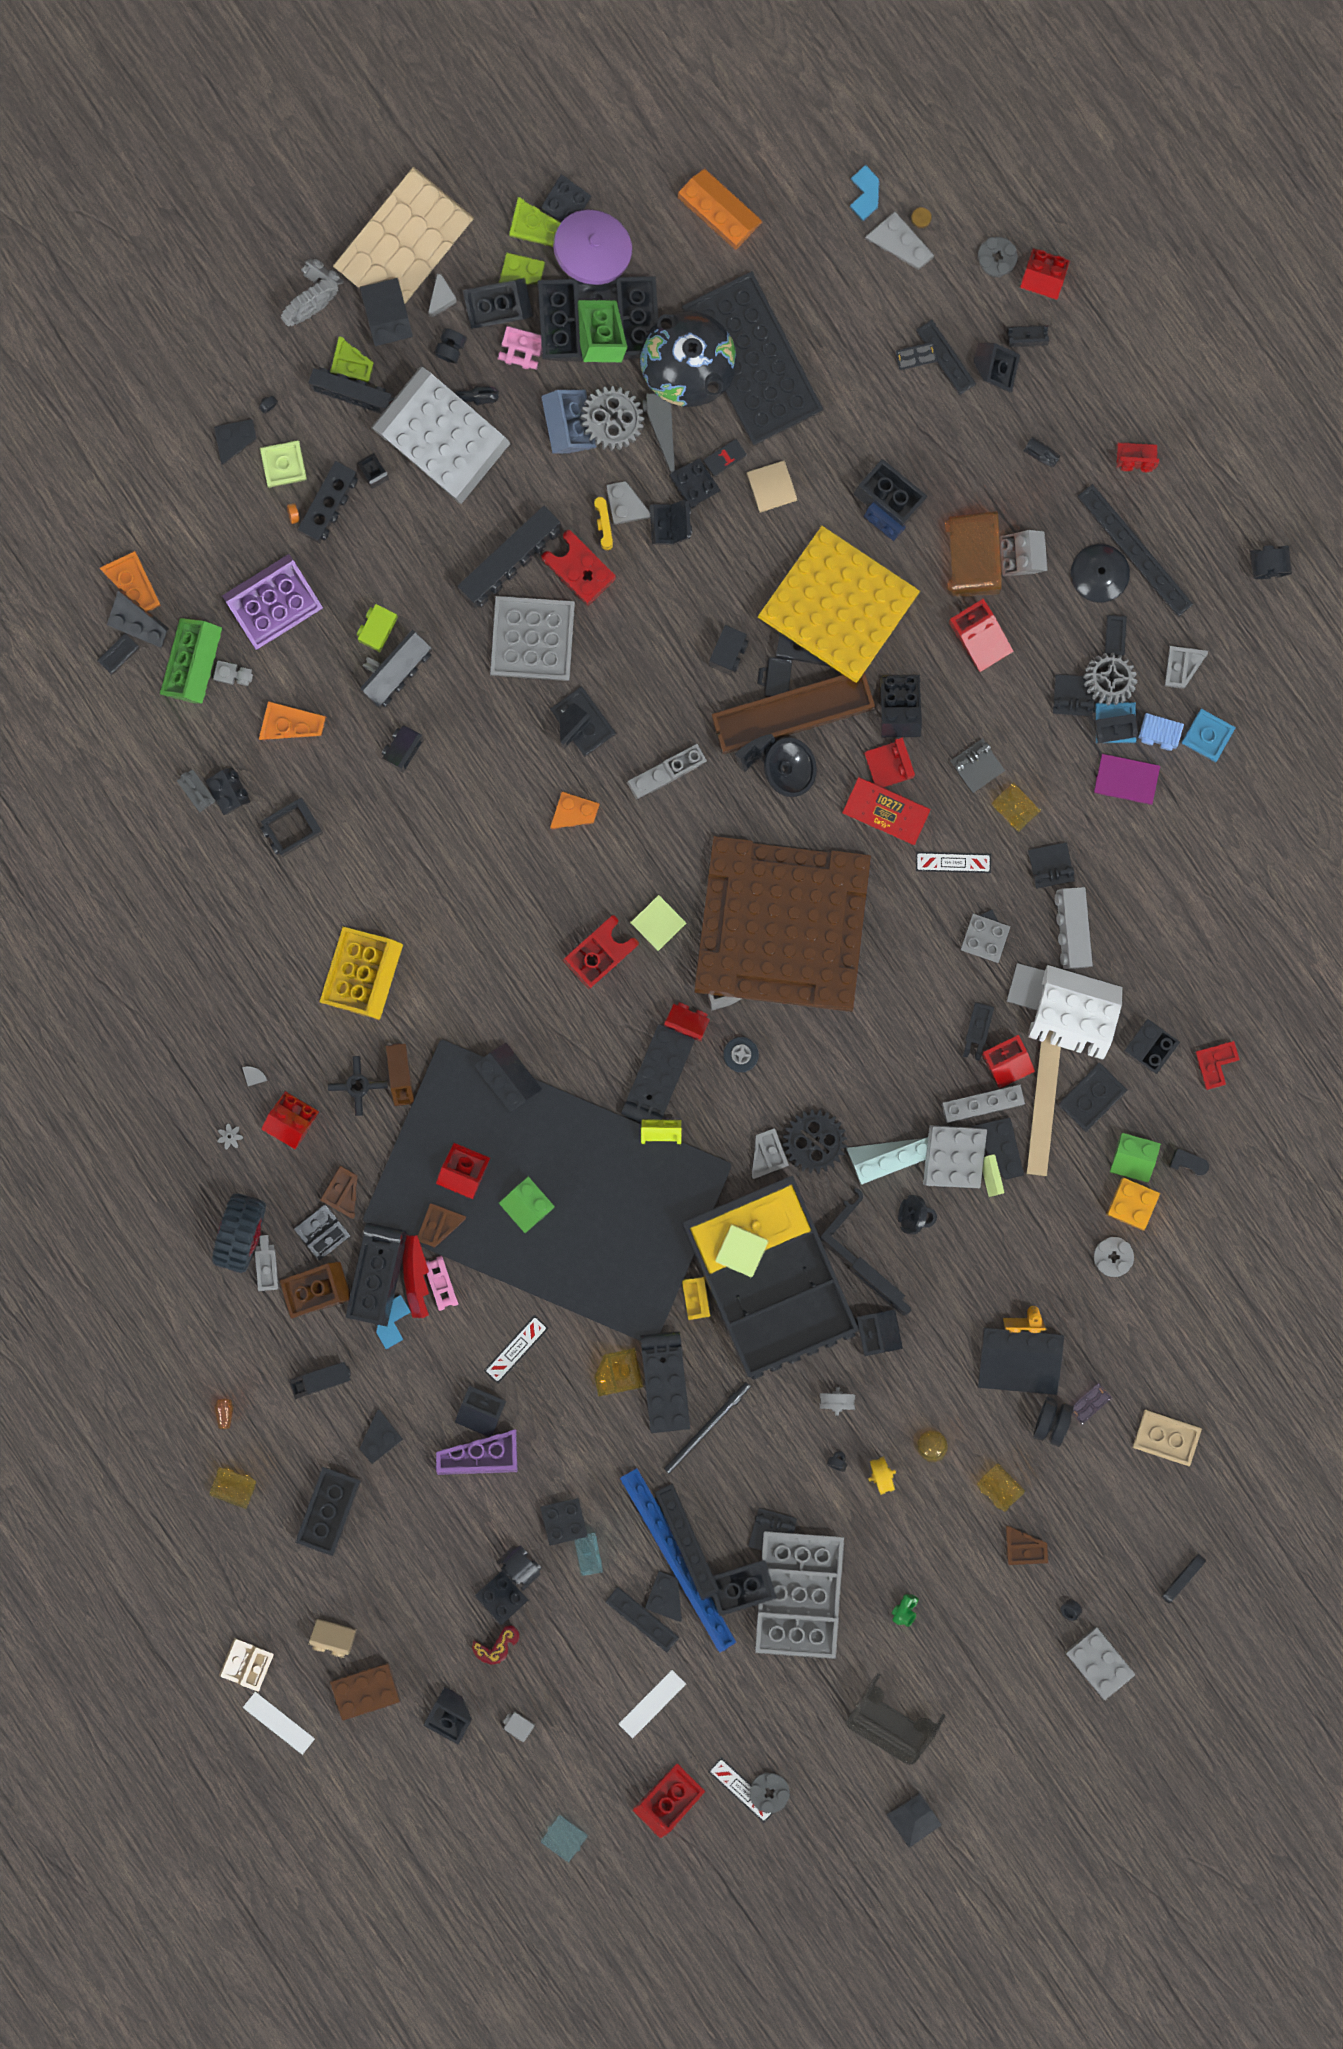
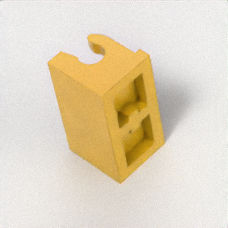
(696, 1298)

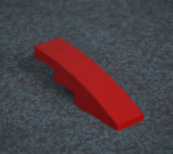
(413, 1269)

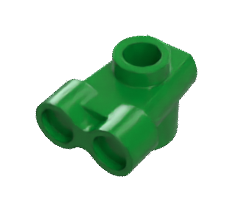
(903, 1613)

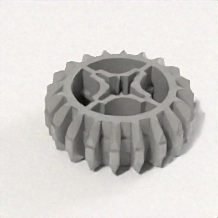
(1094, 679)

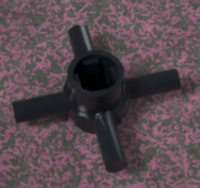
(352, 1081)

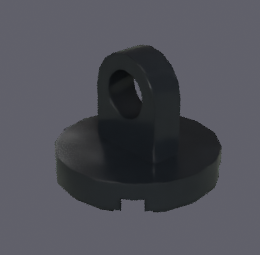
(914, 1213)

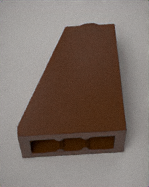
(399, 1074)

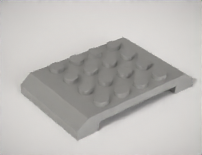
(441, 434)

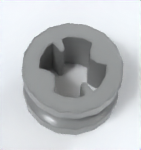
(371, 665)

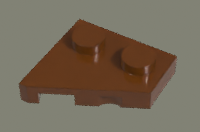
(438, 1225)
(1024, 1548)

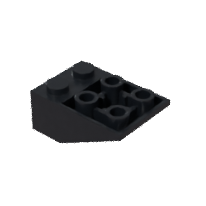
(900, 706)

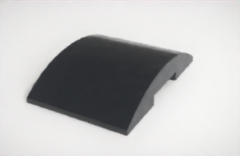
(560, 317)

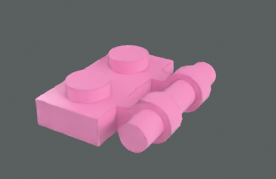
(523, 342)

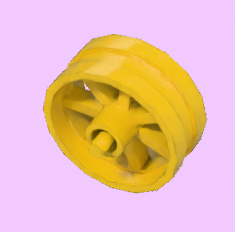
(882, 1475)

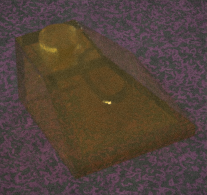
(618, 1373)

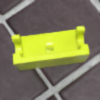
(661, 1130)

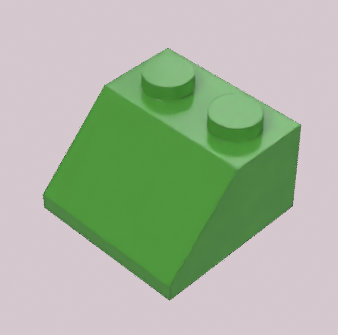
(1135, 1157)
(526, 1205)

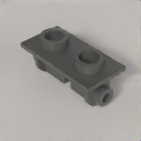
(195, 790)

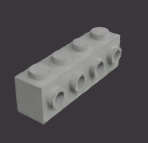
(1074, 928)

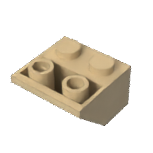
(332, 1637)

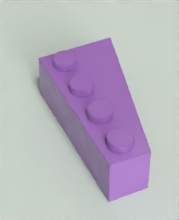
(487, 1455)

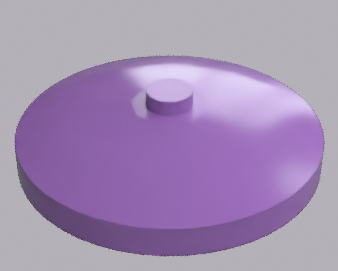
(592, 247)

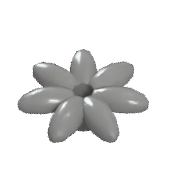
(234, 1136)

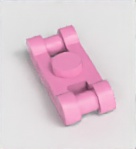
(441, 1283)

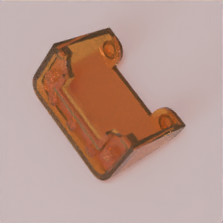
(974, 554)

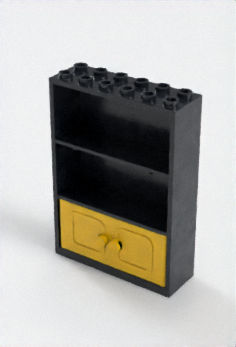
(793, 1295)

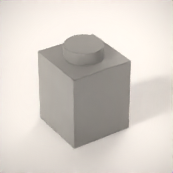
(518, 1725)

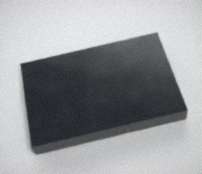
(598, 729)
(1092, 1097)

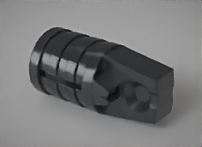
(1041, 452)

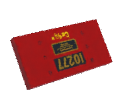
(886, 811)

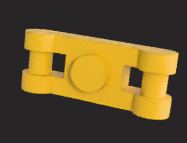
(604, 524)

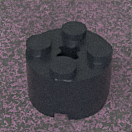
(1271, 562)
(519, 1567)

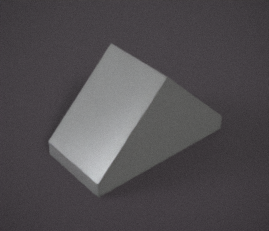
(441, 298)

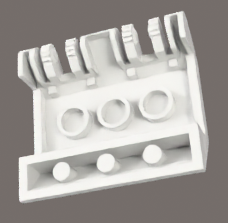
(1077, 1012)

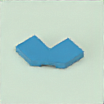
(868, 201)
(390, 1335)

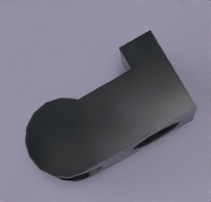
(1189, 1161)

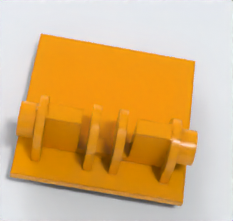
(1033, 1322)

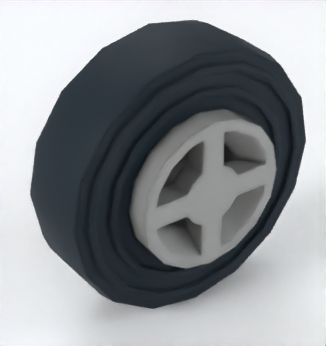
(741, 1054)

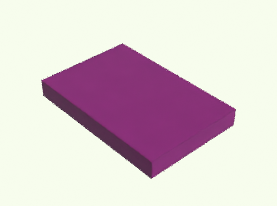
(1127, 779)

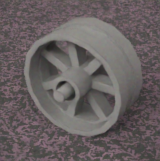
(837, 1401)

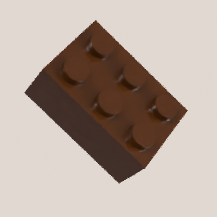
(365, 1691)

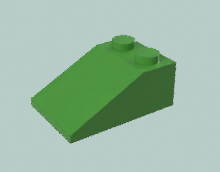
(601, 331)

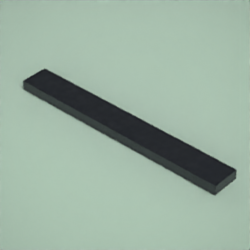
(1135, 550)

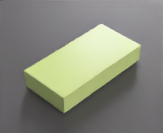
(992, 1176)

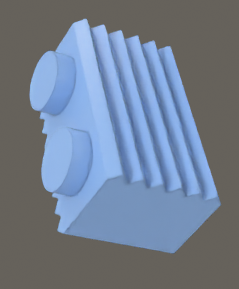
(1160, 731)

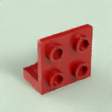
(1137, 457)
(890, 764)

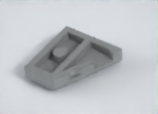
(625, 504)
(1182, 665)
(768, 1154)

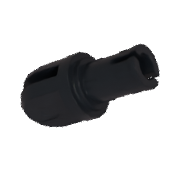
(479, 395)

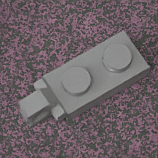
(266, 1265)

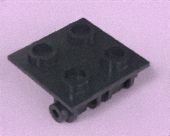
(565, 199)
(695, 483)
(1072, 696)
(1051, 865)
(564, 1521)
(770, 1522)
(501, 1598)

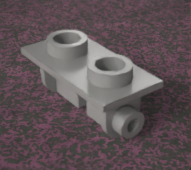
(317, 270)

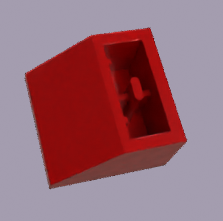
(1045, 273)
(1008, 1061)
(290, 1120)

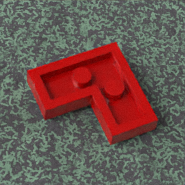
(1211, 1061)

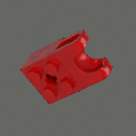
(575, 565)
(603, 949)

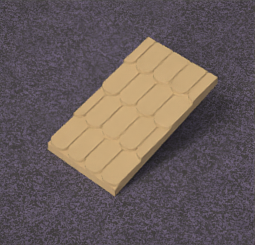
(405, 236)

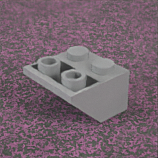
(1023, 553)

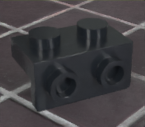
(228, 790)

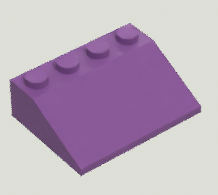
(272, 601)

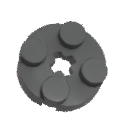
(991, 247)
(770, 1781)

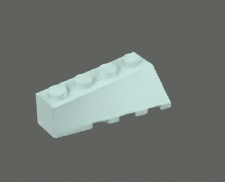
(883, 1159)

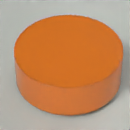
(293, 513)

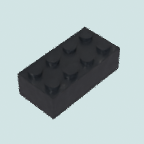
(328, 1511)

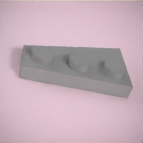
(900, 240)

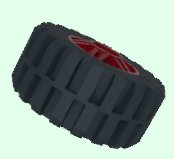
(239, 1232)

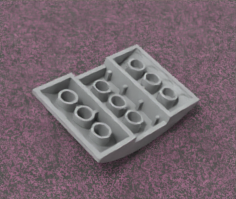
(807, 1589)

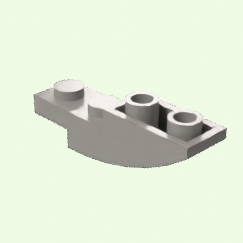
(666, 772)

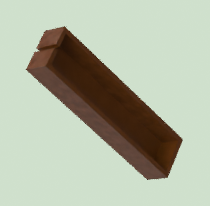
(792, 711)

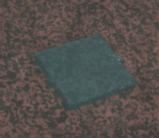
(564, 1838)

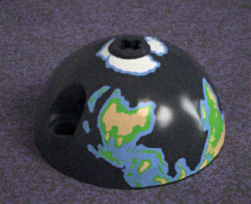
(681, 375)

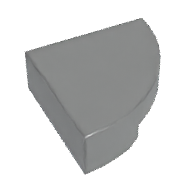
(253, 1076)

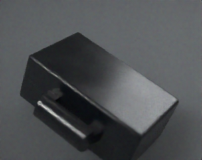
(777, 676)

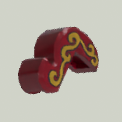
(500, 1649)

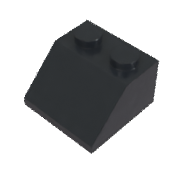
(403, 748)

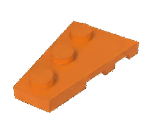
(131, 577)
(289, 722)

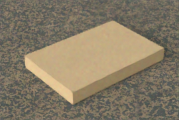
(1167, 1438)

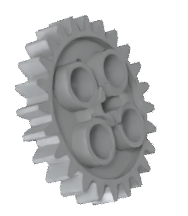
(309, 302)
(624, 406)

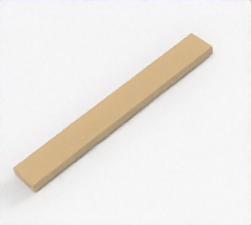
(1043, 1107)

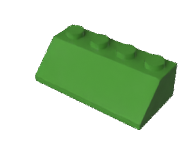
(191, 660)

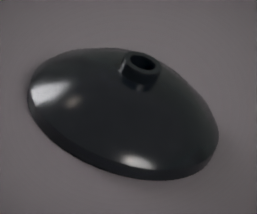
(1093, 585)
(798, 766)

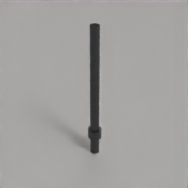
(734, 1399)

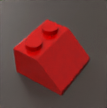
(687, 1022)
(463, 1170)

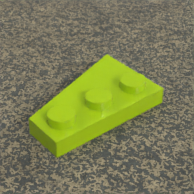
(532, 224)

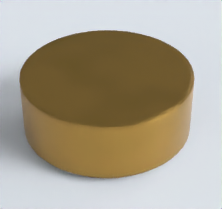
(921, 217)

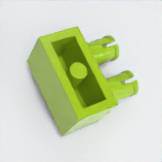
(377, 627)

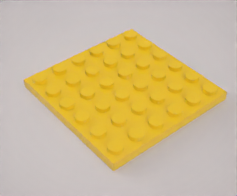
(838, 604)

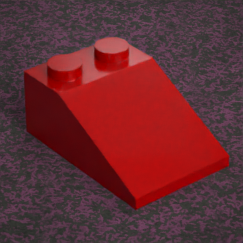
(668, 1801)

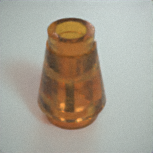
(224, 1413)

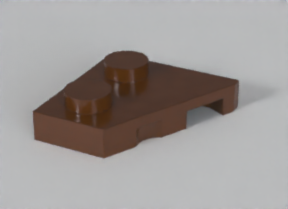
(342, 1192)

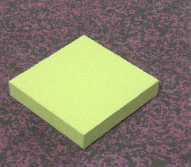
(283, 463)
(658, 923)
(741, 1250)

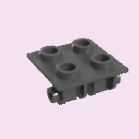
(977, 765)

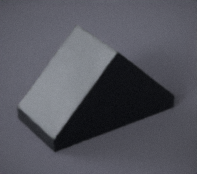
(373, 471)

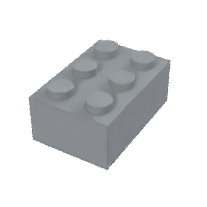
(1099, 1663)

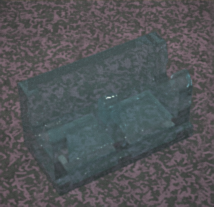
(589, 1555)

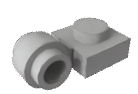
(227, 673)

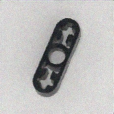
(1183, 1579)

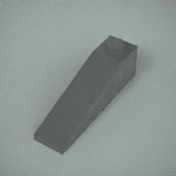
(661, 421)

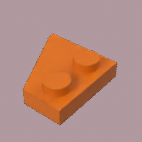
(574, 811)

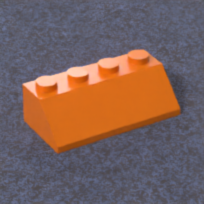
(719, 208)

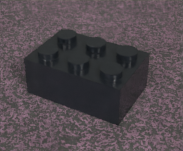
(891, 493)

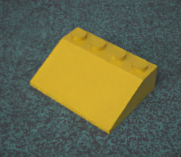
(361, 973)

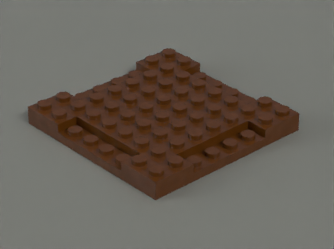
(782, 924)

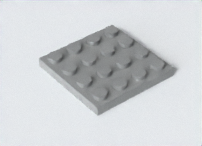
(532, 638)

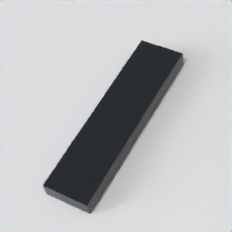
(947, 358)
(642, 1619)

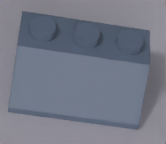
(564, 423)

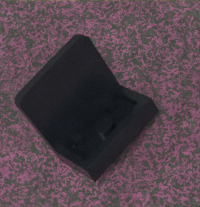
(670, 523)

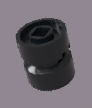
(447, 352)

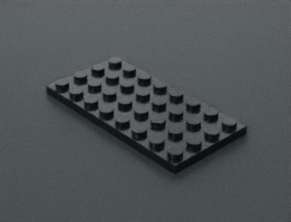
(768, 381)

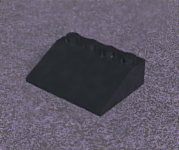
(1020, 1361)

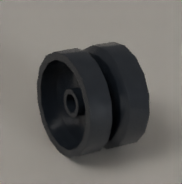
(1055, 1422)

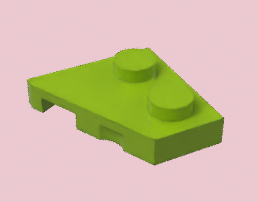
(520, 267)
(351, 362)

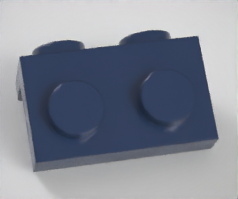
(883, 522)

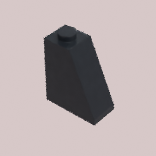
(320, 1380)

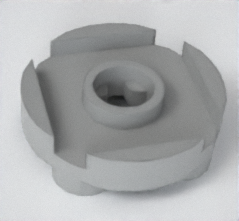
(1105, 1265)

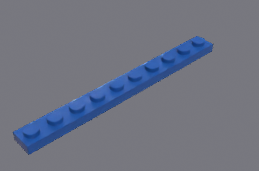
(664, 1537)

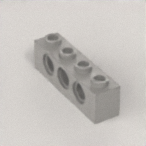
(983, 1104)

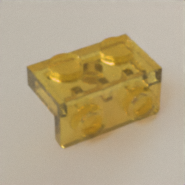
(1015, 807)
(233, 1487)
(1000, 1487)

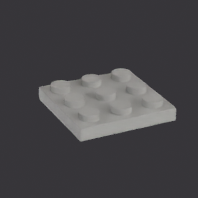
(954, 1156)

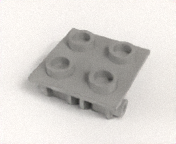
(985, 938)

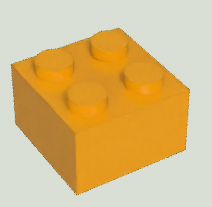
(1133, 1204)

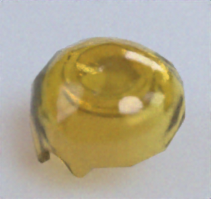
(932, 1446)

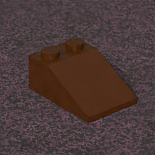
(315, 1289)

